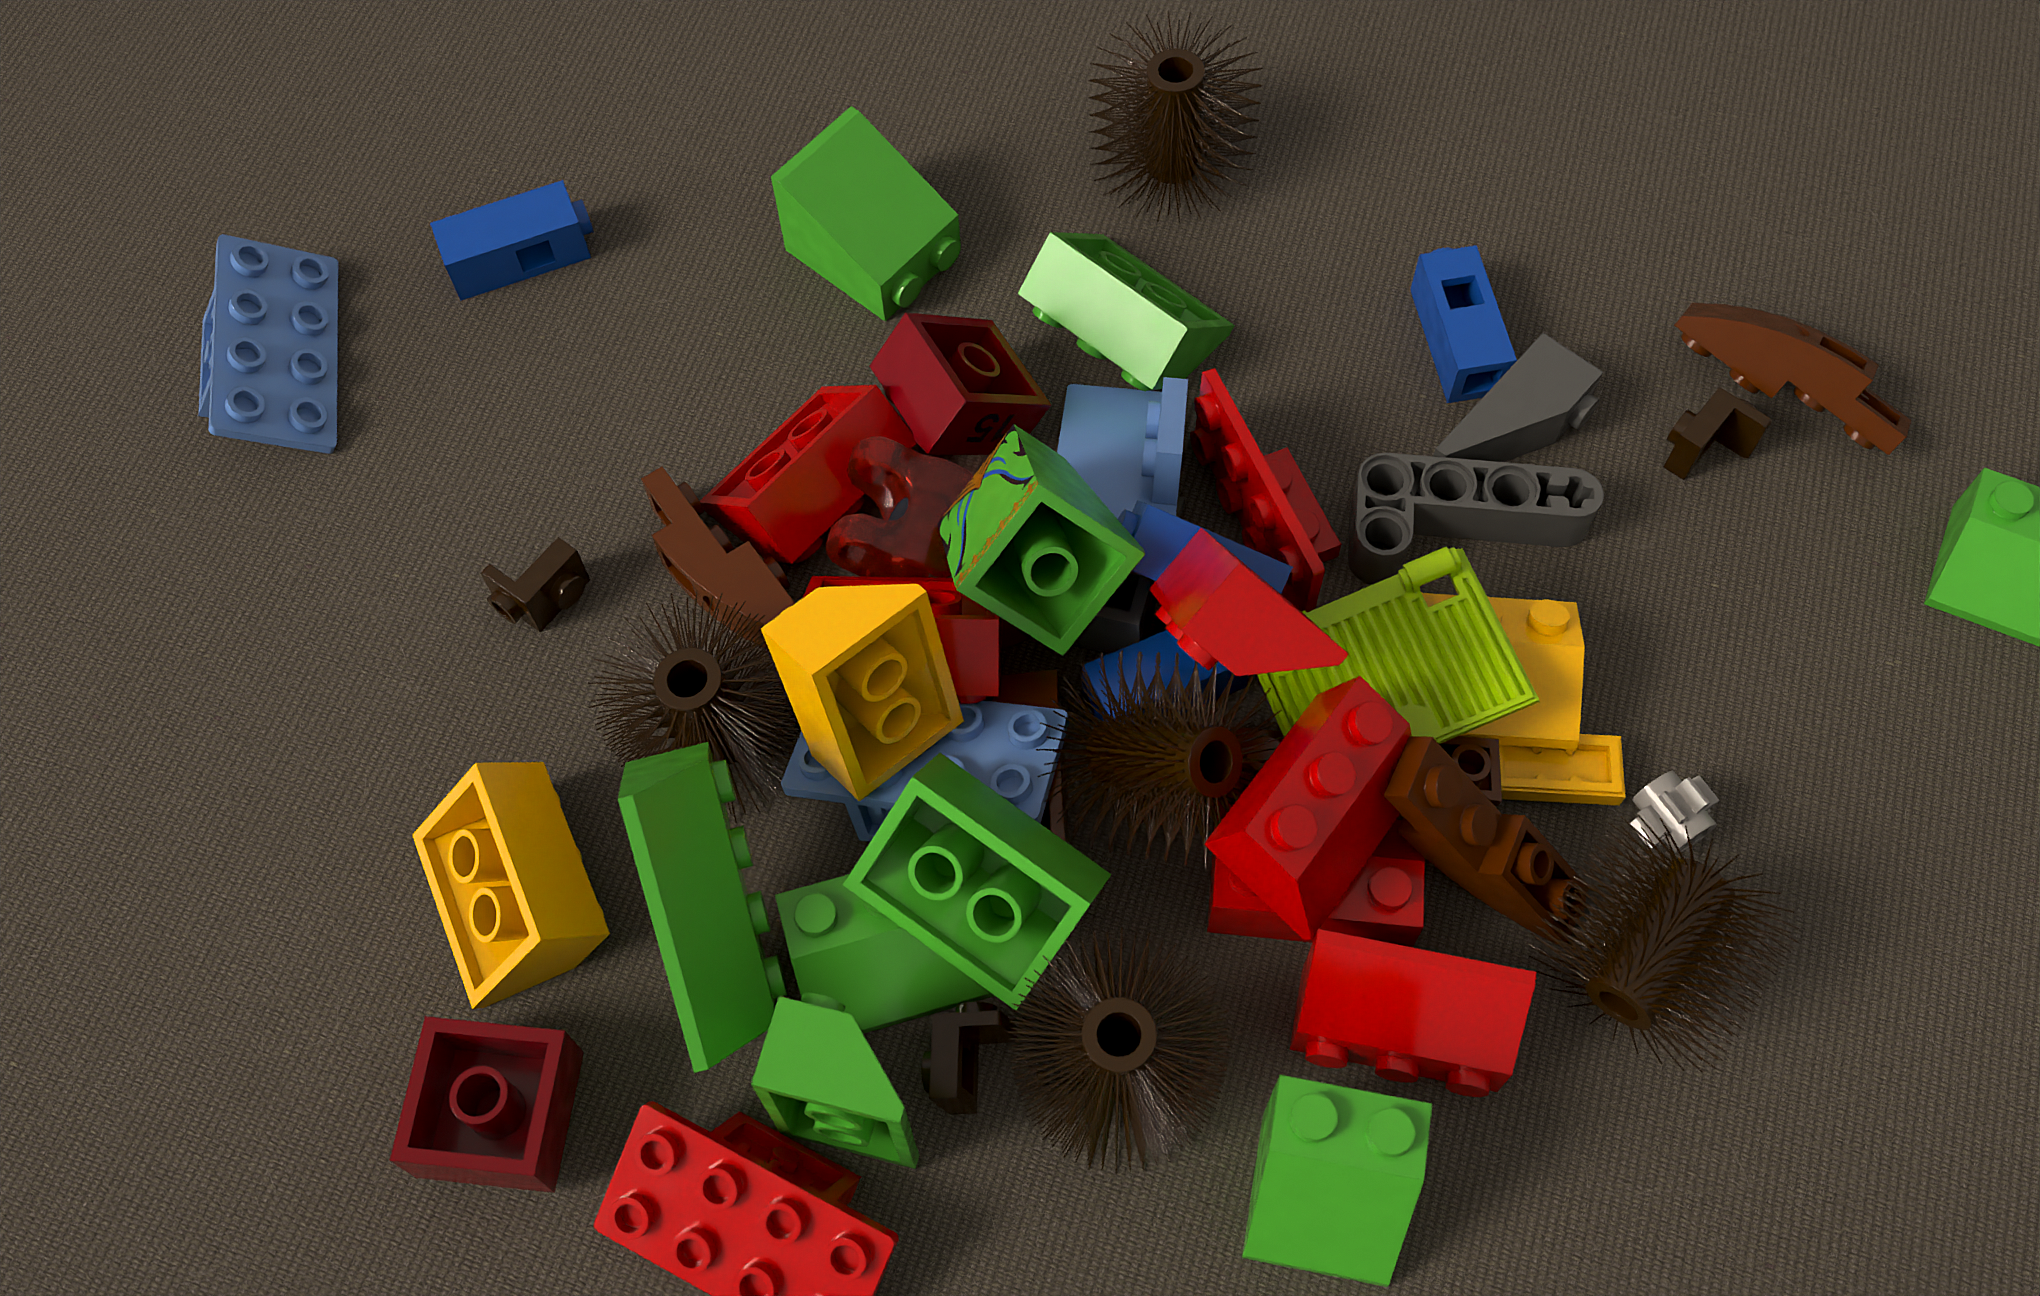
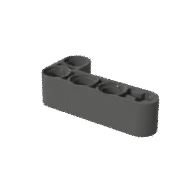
(1549, 506)

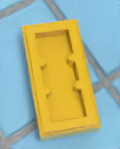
(1565, 775)

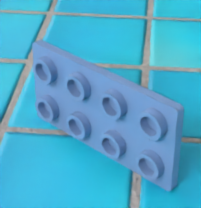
(271, 346)
(1126, 442)
(992, 744)

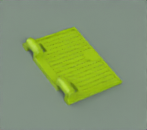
(1435, 664)

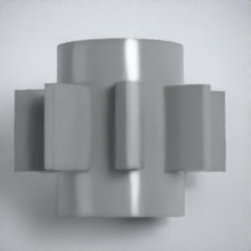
(1679, 806)

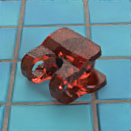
(912, 499)

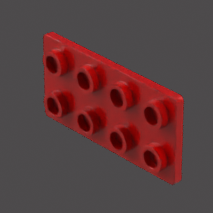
(1264, 492)
(741, 1210)

